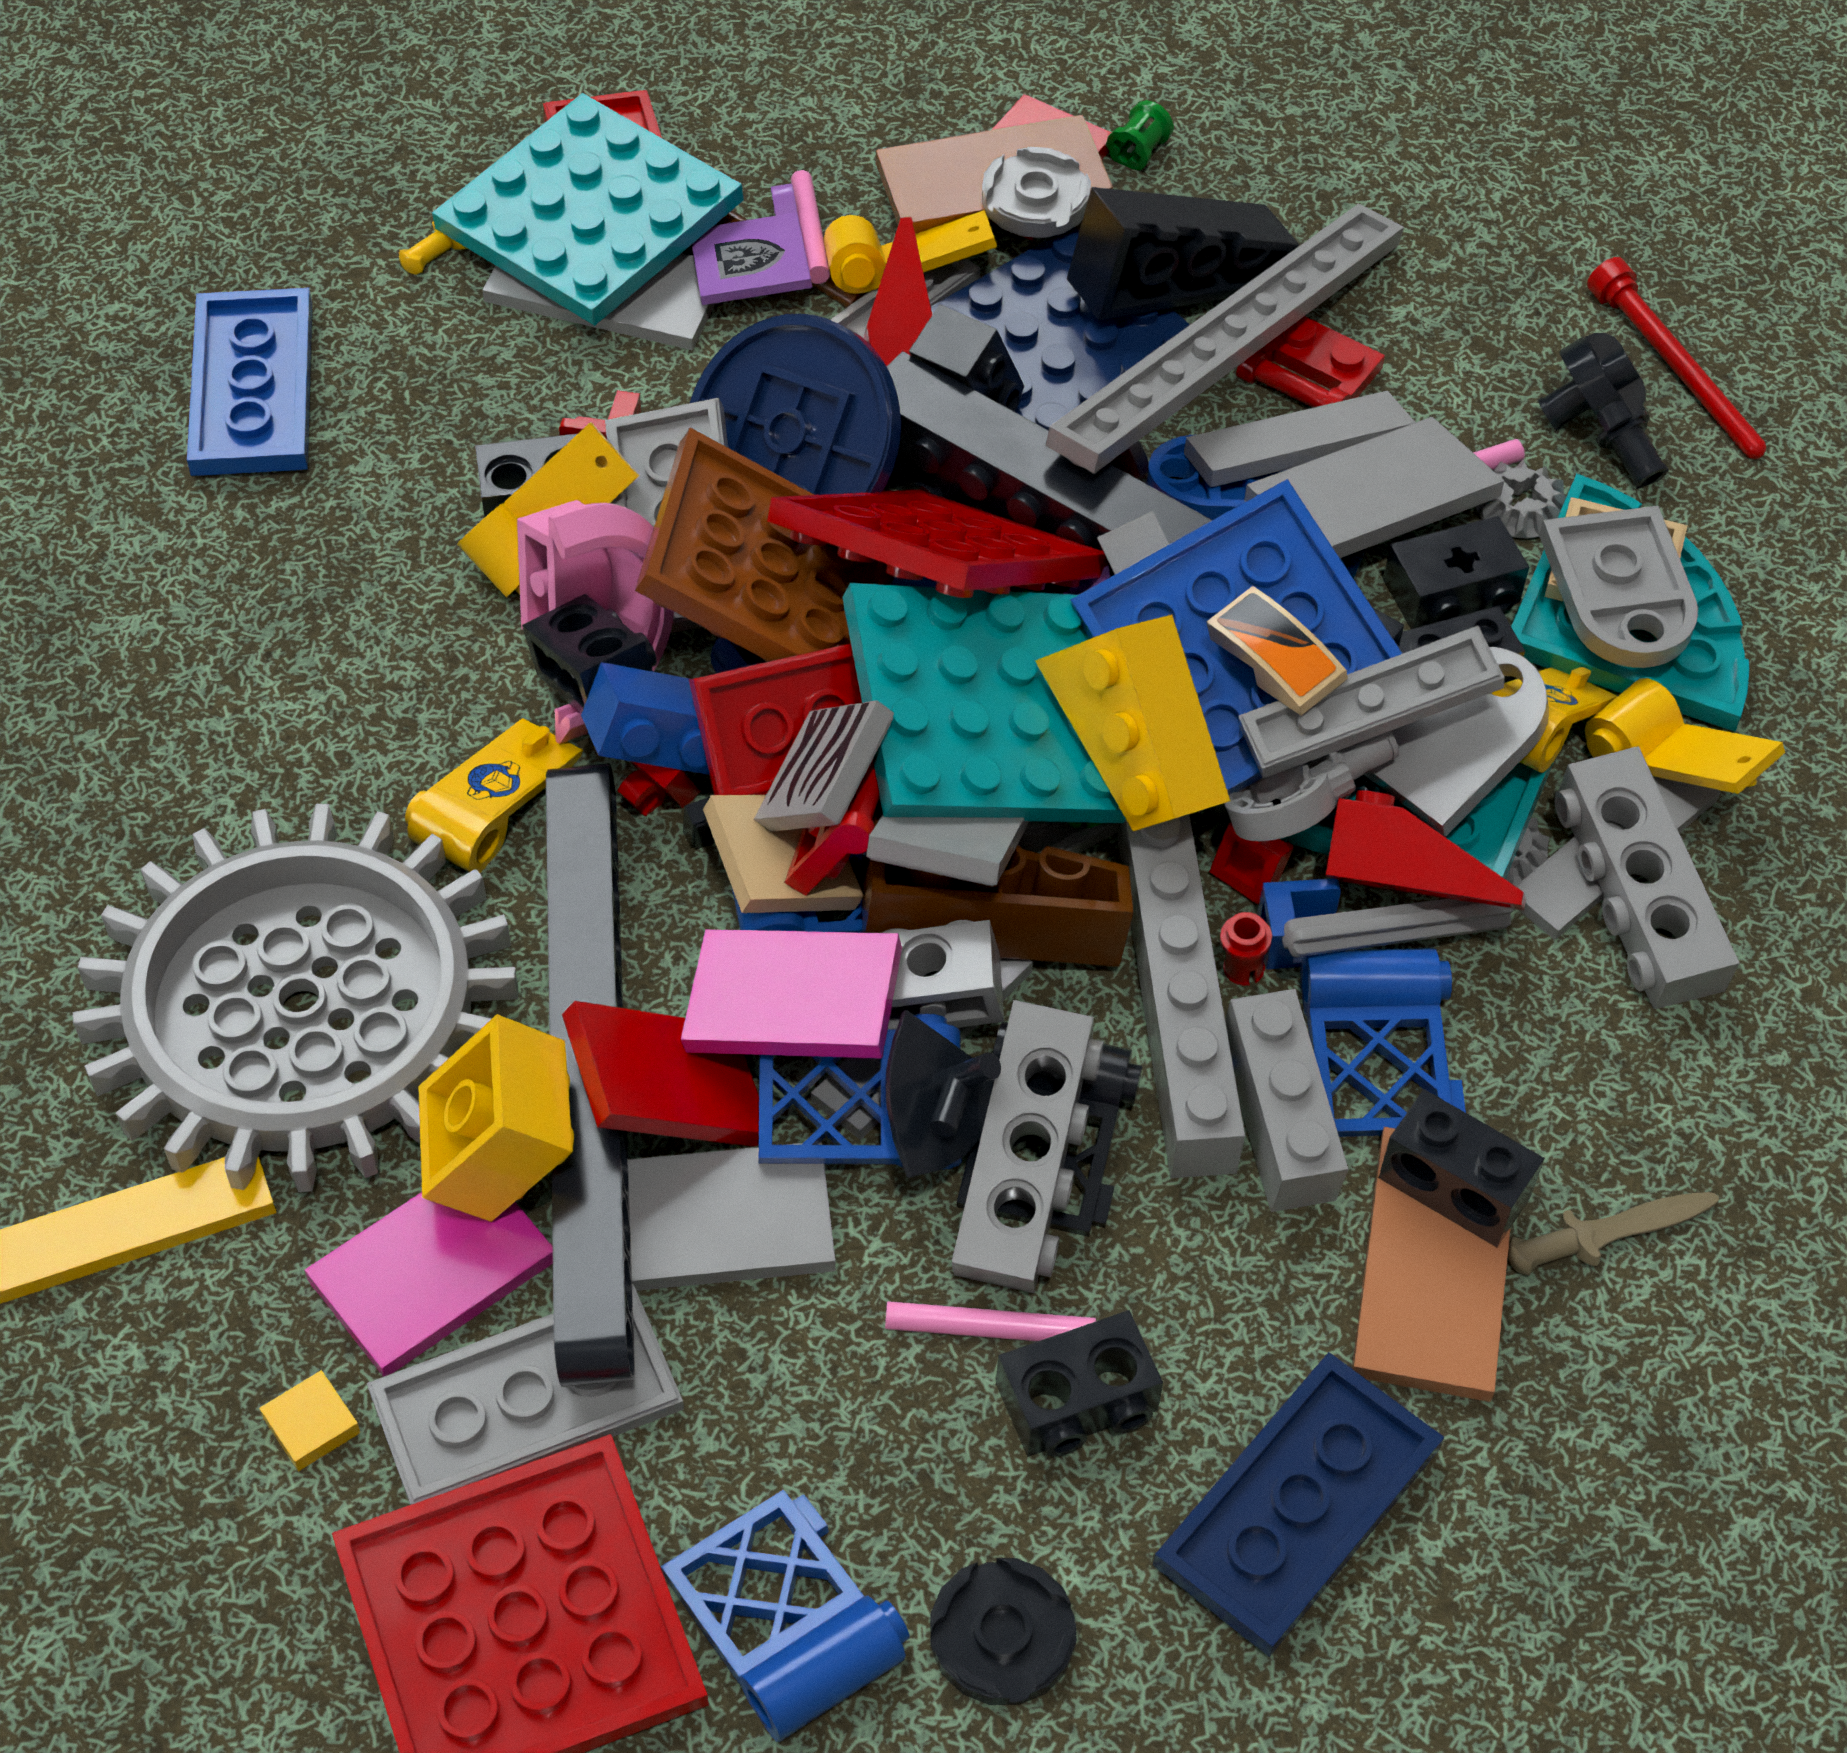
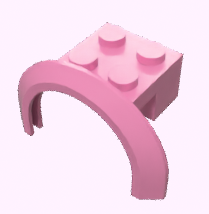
(593, 553)

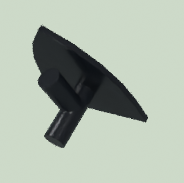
(935, 1096)

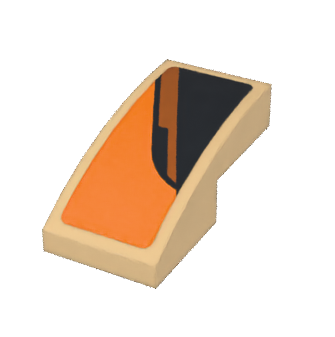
(1283, 652)

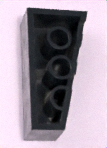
(1170, 250)

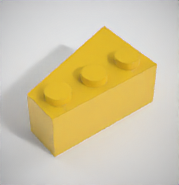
(1140, 720)

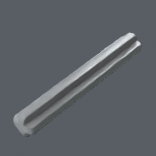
(1391, 926)

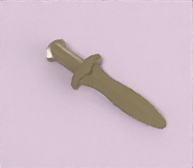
(1590, 1236)

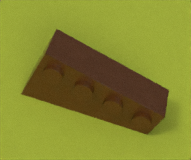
(1040, 910)

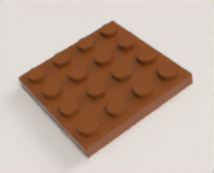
(735, 570)

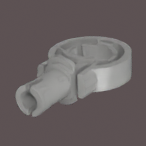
(1305, 791)

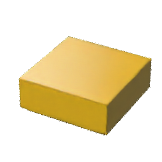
(310, 1420)

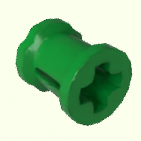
(1135, 132)

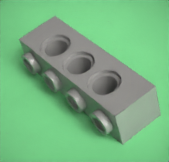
(1624, 791)
(968, 977)
(1034, 1042)

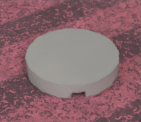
(1035, 192)

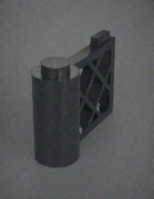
(1115, 1083)

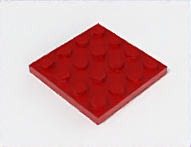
(937, 540)
(521, 1612)

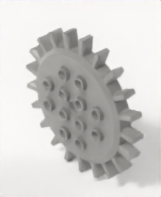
(192, 957)

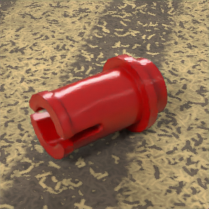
(1245, 941)

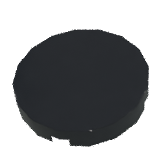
(1002, 1657)

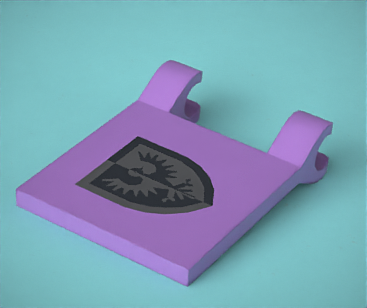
(753, 255)

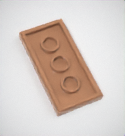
(1428, 1299)

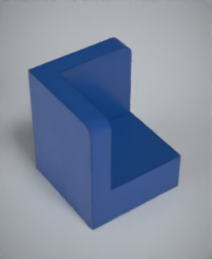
(1289, 901)

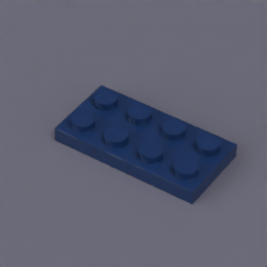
(1298, 1503)

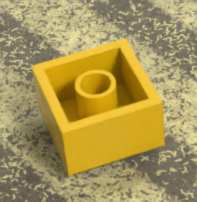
(494, 1118)

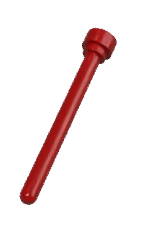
(1616, 284)

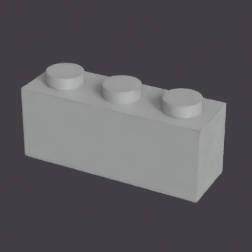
(1284, 1101)

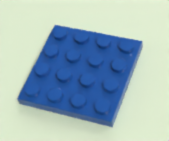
(1258, 544)

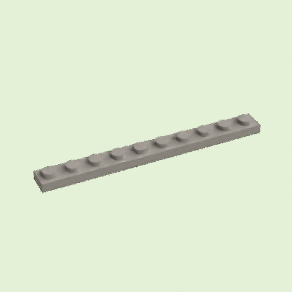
(1221, 339)

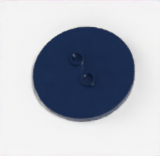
(807, 403)

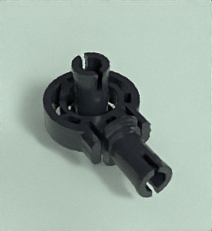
(1616, 393)

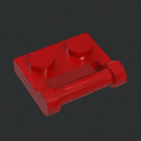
(1318, 355)
(826, 849)

